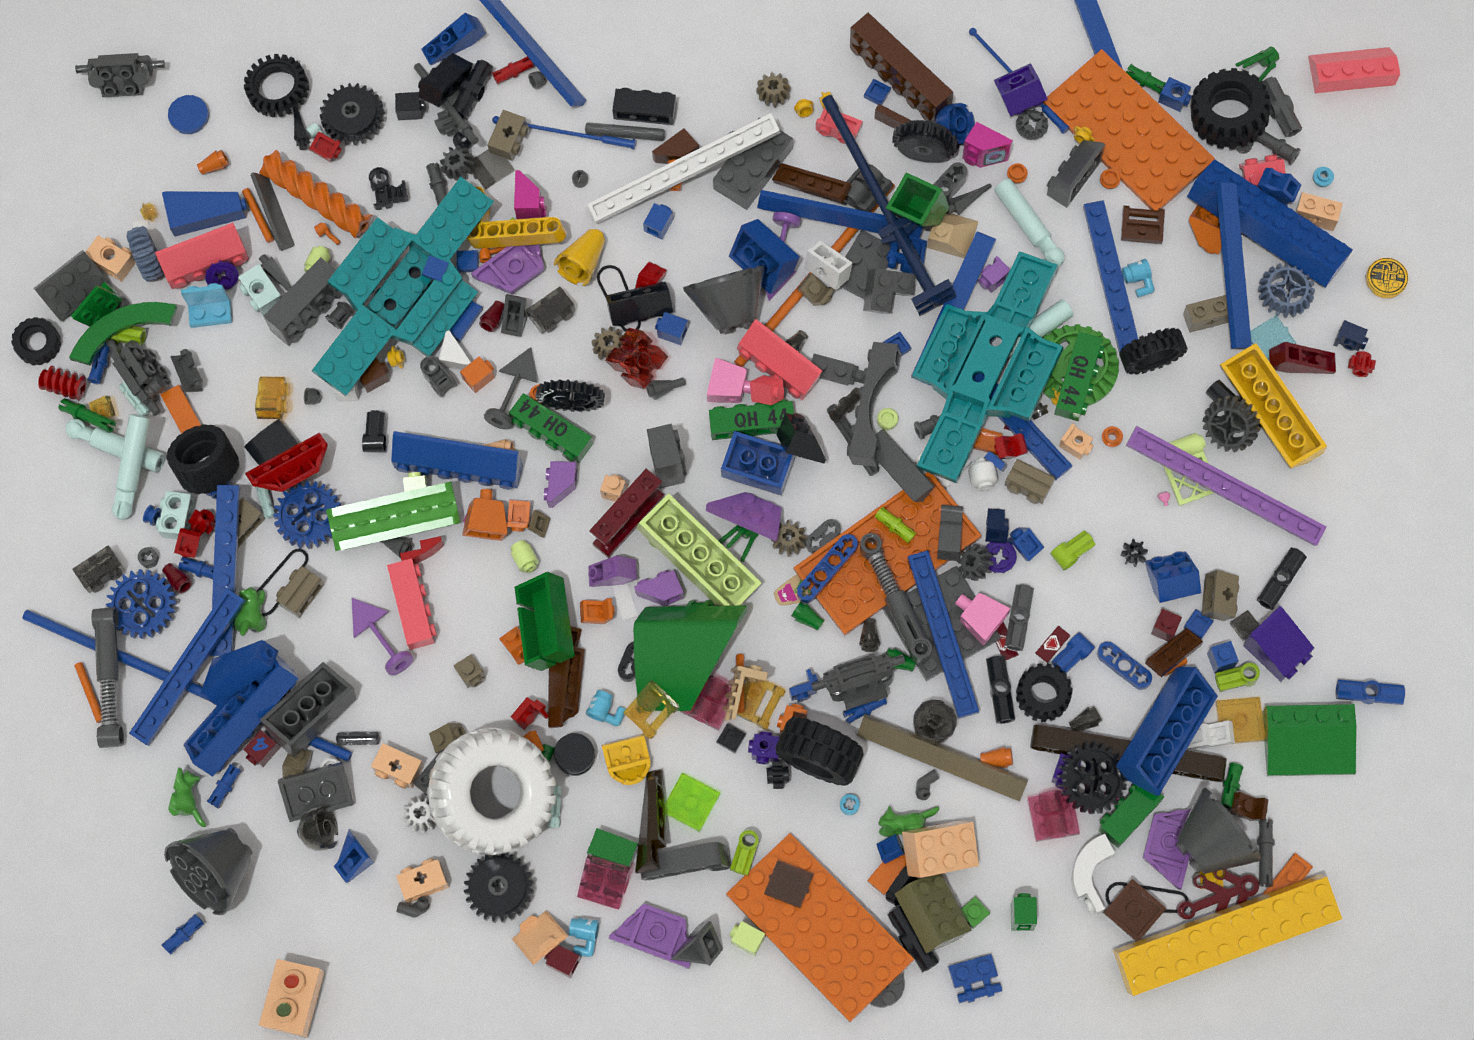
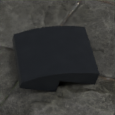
(270, 442)

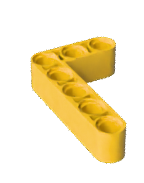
(523, 227)

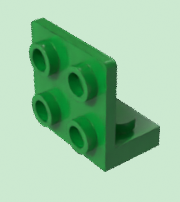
(97, 304)

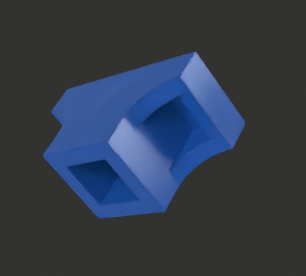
(1279, 185)

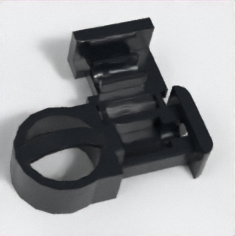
(389, 194)

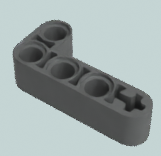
(946, 180)
(690, 859)

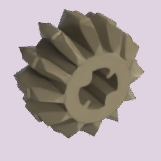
(773, 96)
(606, 337)
(797, 538)

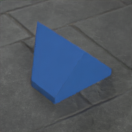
(352, 859)

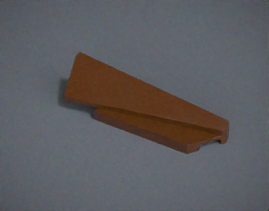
(565, 685)

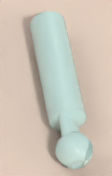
(1029, 221)
(1048, 320)
(112, 443)
(130, 465)

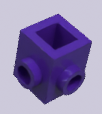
(767, 755)

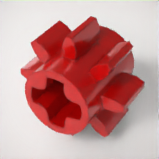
(1361, 364)
(202, 521)

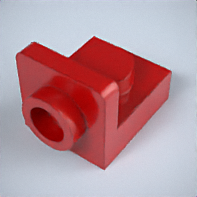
(187, 543)
(527, 711)

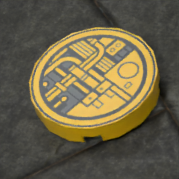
(1386, 277)

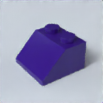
(1020, 89)

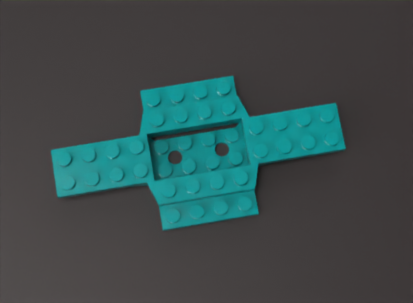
(371, 262)
(962, 348)

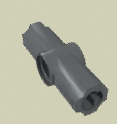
(1282, 108)
(1017, 629)

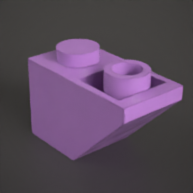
(562, 481)
(612, 572)
(661, 590)

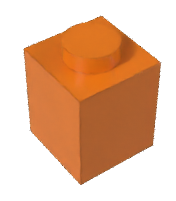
(477, 374)

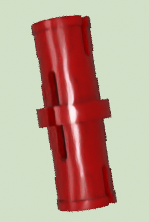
(512, 70)

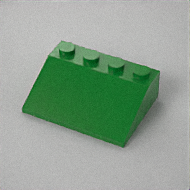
(1310, 740)

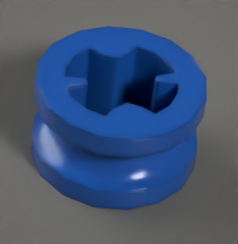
(151, 515)

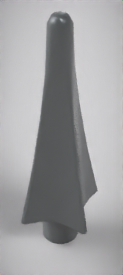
(961, 202)
(272, 269)

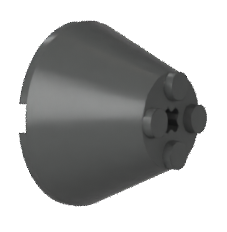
(729, 298)
(1214, 837)
(210, 867)

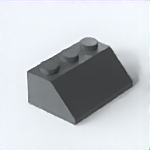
(1075, 172)

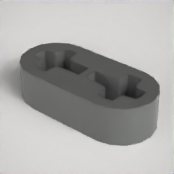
(819, 533)

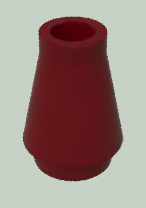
(491, 318)
(178, 579)

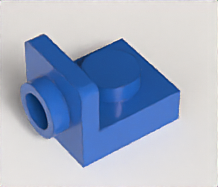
(1025, 542)

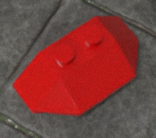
(290, 466)

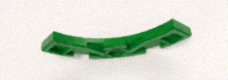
(118, 321)

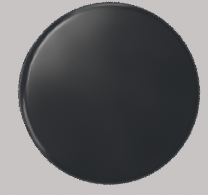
(574, 754)

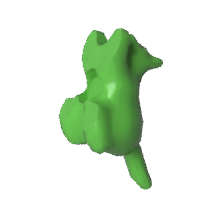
(250, 614)
(183, 800)
(896, 824)

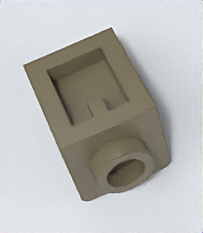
(815, 290)
(470, 671)

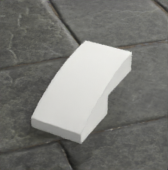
(1213, 735)

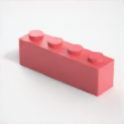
(411, 604)

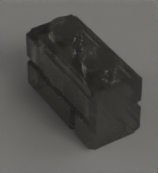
(551, 310)
(99, 569)

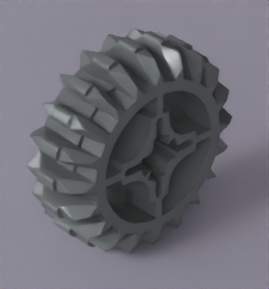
(1239, 418)

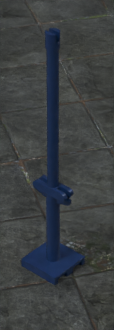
(898, 228)

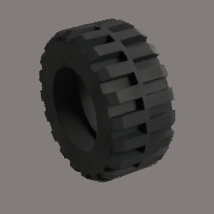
(1230, 86)
(819, 751)

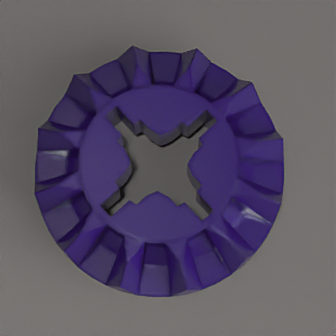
(227, 281)
(1008, 553)

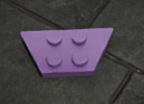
(511, 268)
(749, 512)
(1161, 848)
(653, 933)

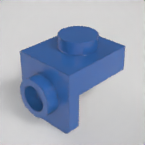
(804, 690)

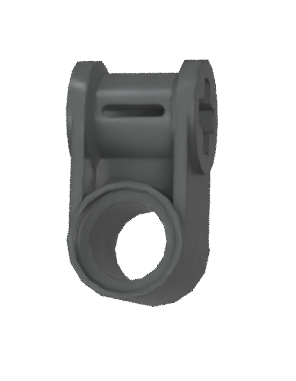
(439, 378)

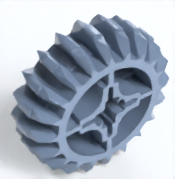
(144, 253)
(1270, 292)

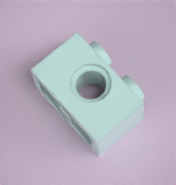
(257, 279)

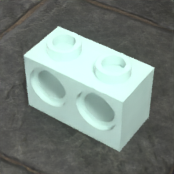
(180, 515)

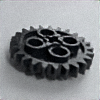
(557, 395)
(1073, 777)

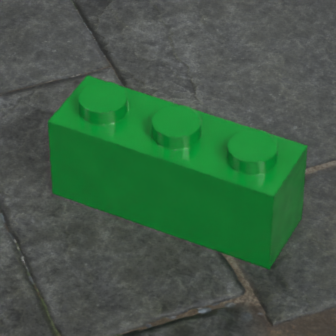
(1128, 815)

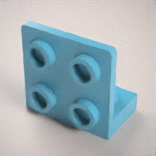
(207, 305)

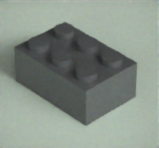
(667, 455)

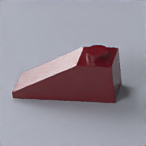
(1301, 359)

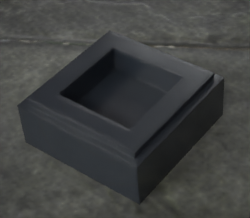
(731, 738)

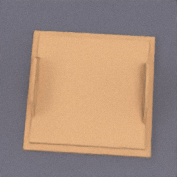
(539, 936)

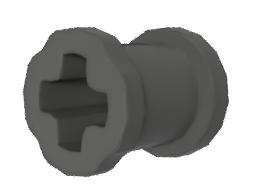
(339, 315)

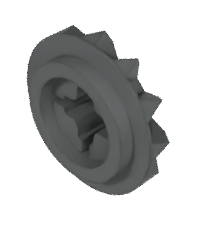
(1028, 131)

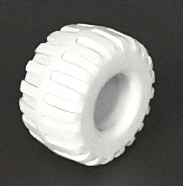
(452, 782)

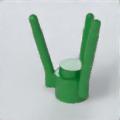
(1265, 58)
(745, 533)

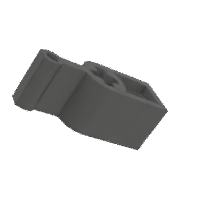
(950, 533)

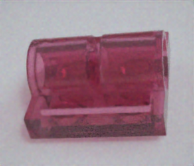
(710, 703)
(1052, 816)
(603, 882)

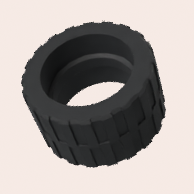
(195, 445)

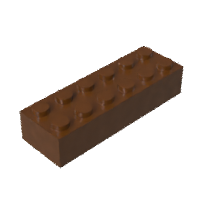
(899, 67)

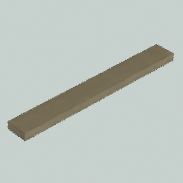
(942, 758)

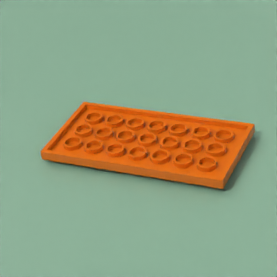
(1139, 136)
(854, 590)
(826, 938)

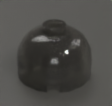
(934, 722)
(318, 829)

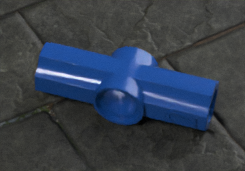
(1357, 692)

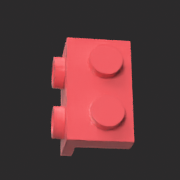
(827, 127)
(1254, 169)

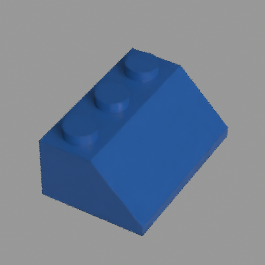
(760, 246)

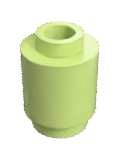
(315, 254)
(524, 556)

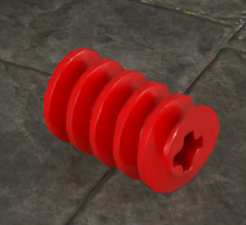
(62, 383)

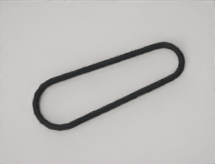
(624, 282)
(276, 570)
(1148, 888)

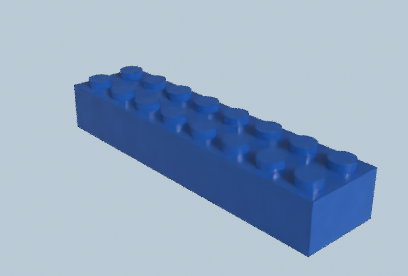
(1274, 225)

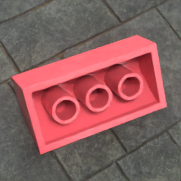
(1354, 69)
(191, 258)
(778, 360)

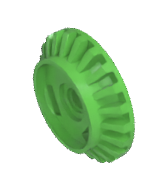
(1106, 374)

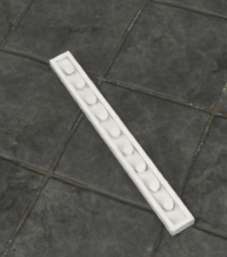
(684, 168)

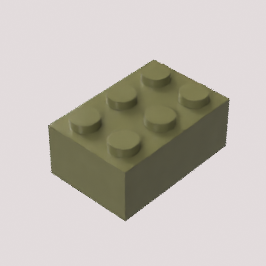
(933, 912)

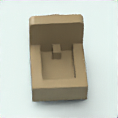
(445, 735)
(297, 764)

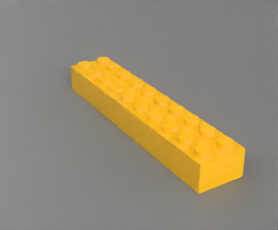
(1227, 934)

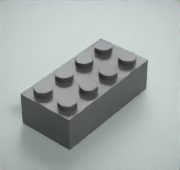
(750, 171)
(302, 303)

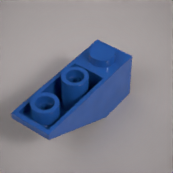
(453, 39)

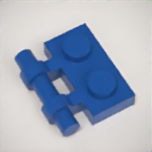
(894, 256)
(972, 972)

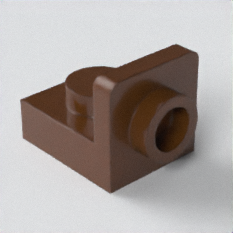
(1249, 807)

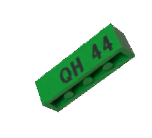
(1078, 376)
(749, 420)
(550, 428)

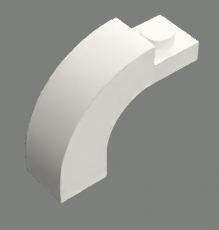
(1091, 855)

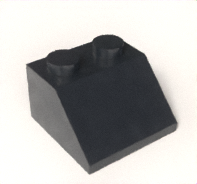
(798, 438)

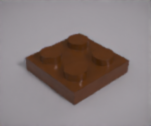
(1134, 910)

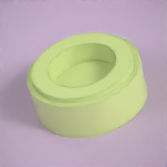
(887, 419)

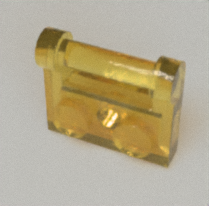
(753, 697)
(646, 704)

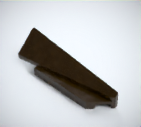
(652, 826)

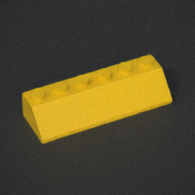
(1276, 407)

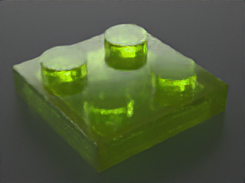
(691, 802)

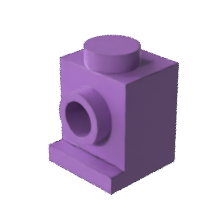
(994, 275)

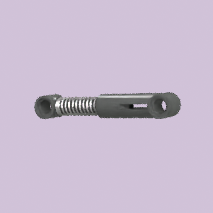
(896, 600)
(105, 624)

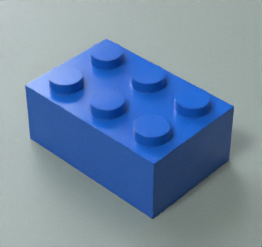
(757, 463)

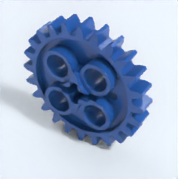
(298, 499)
(154, 590)

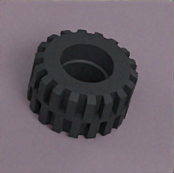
(1047, 675)

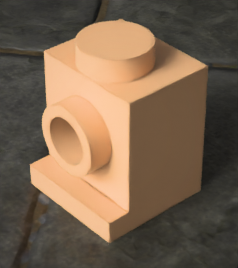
(1071, 446)
(613, 487)

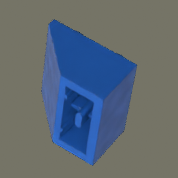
(1173, 576)

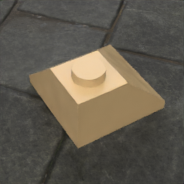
(952, 235)

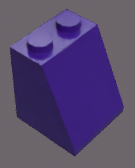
(1279, 645)

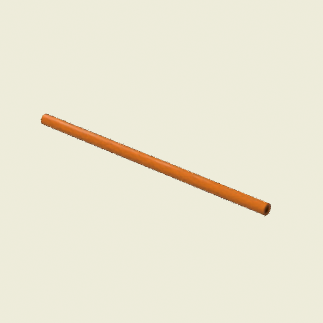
(795, 296)

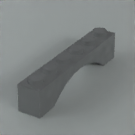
(882, 365)

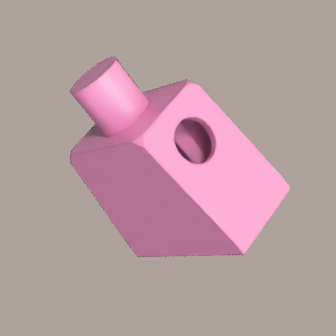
(727, 383)
(982, 615)

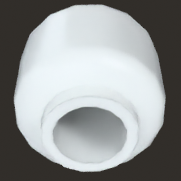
(983, 474)

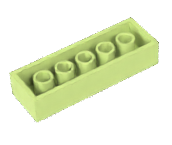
(697, 553)

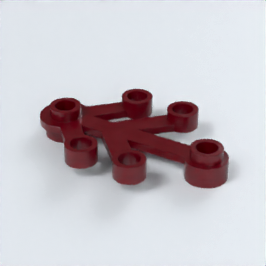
(1222, 894)

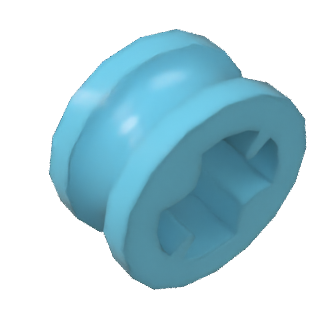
(855, 806)

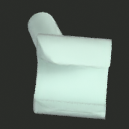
(313, 129)

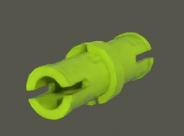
(895, 525)

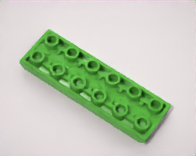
(393, 516)

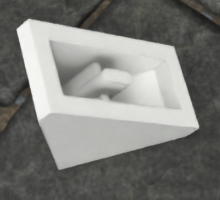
(452, 354)

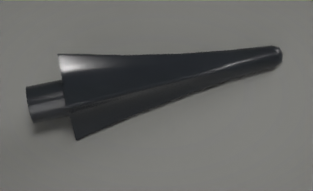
(300, 134)

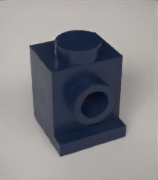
(1351, 336)
(996, 526)

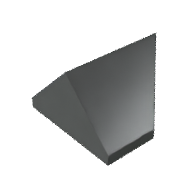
(700, 946)

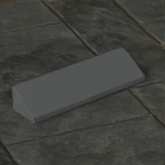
(273, 211)
(902, 469)

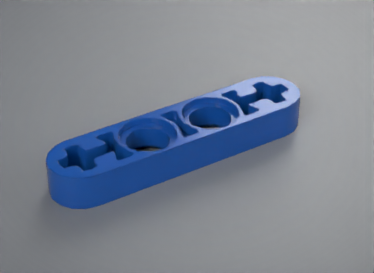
(828, 569)

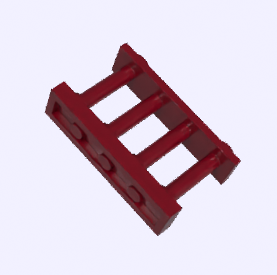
(626, 513)

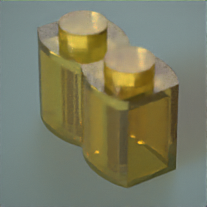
(271, 397)

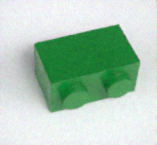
(612, 848)
(1023, 912)

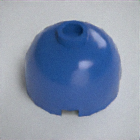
(956, 120)

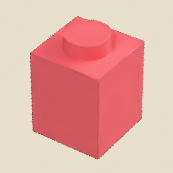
(767, 390)

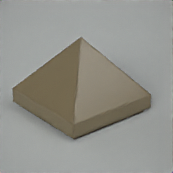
(539, 523)

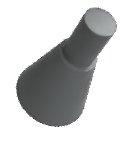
(658, 388)
(398, 545)

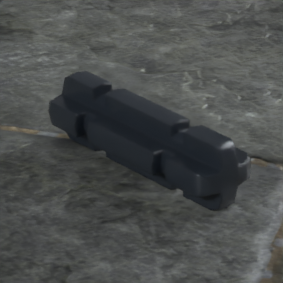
(357, 738)

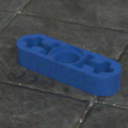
(1124, 674)

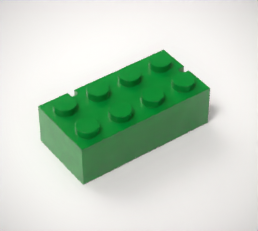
(547, 629)

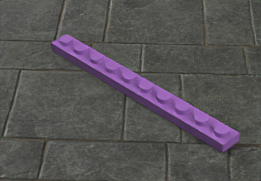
(1226, 486)

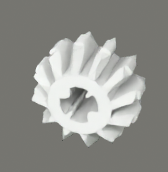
(414, 820)

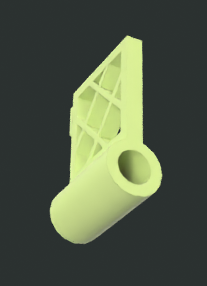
(1193, 445)

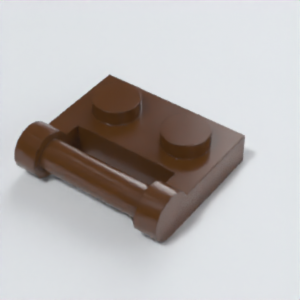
(1142, 230)

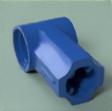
(1077, 649)

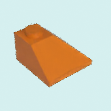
(1206, 229)

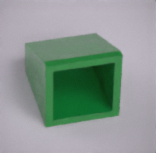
(919, 201)

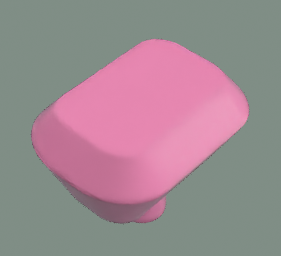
(1164, 497)

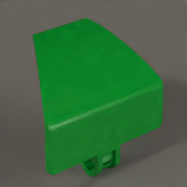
(682, 646)

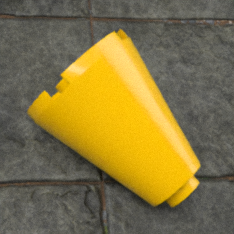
(581, 257)

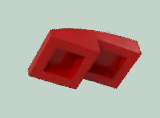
(428, 549)

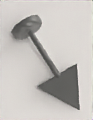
(520, 367)

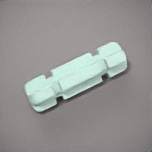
(141, 408)
(265, 502)
(554, 821)

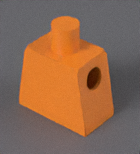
(485, 518)

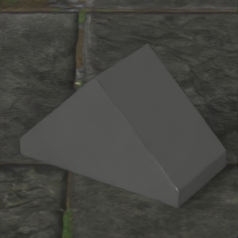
(514, 315)

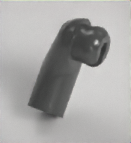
(923, 785)
(415, 909)

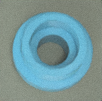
(1323, 182)

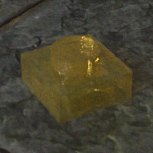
(103, 406)

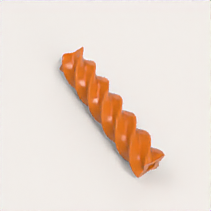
(315, 194)

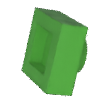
(974, 912)

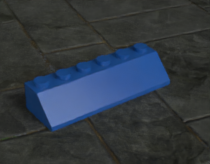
(456, 460)
(237, 718)
(1167, 730)

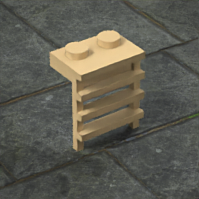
(747, 673)

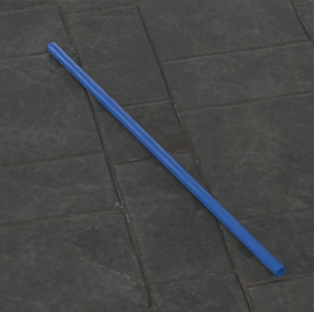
(155, 671)

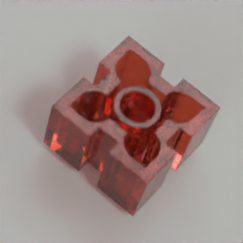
(636, 358)

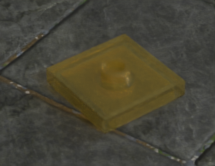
(1245, 716)

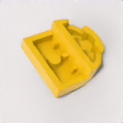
(627, 759)

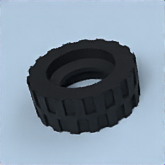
(28, 327)

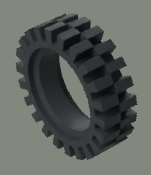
(270, 66)
(1153, 351)

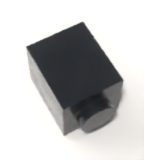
(409, 106)

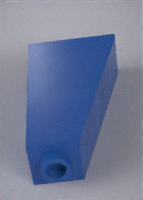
(201, 210)
(237, 670)

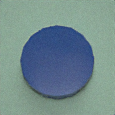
(188, 114)

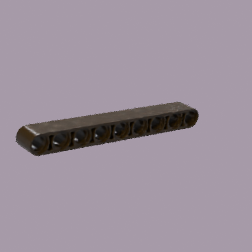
(1060, 741)

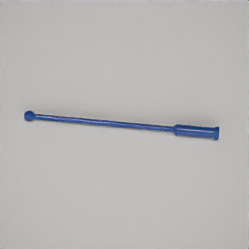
(1048, 112)
(605, 139)

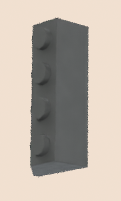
(308, 709)

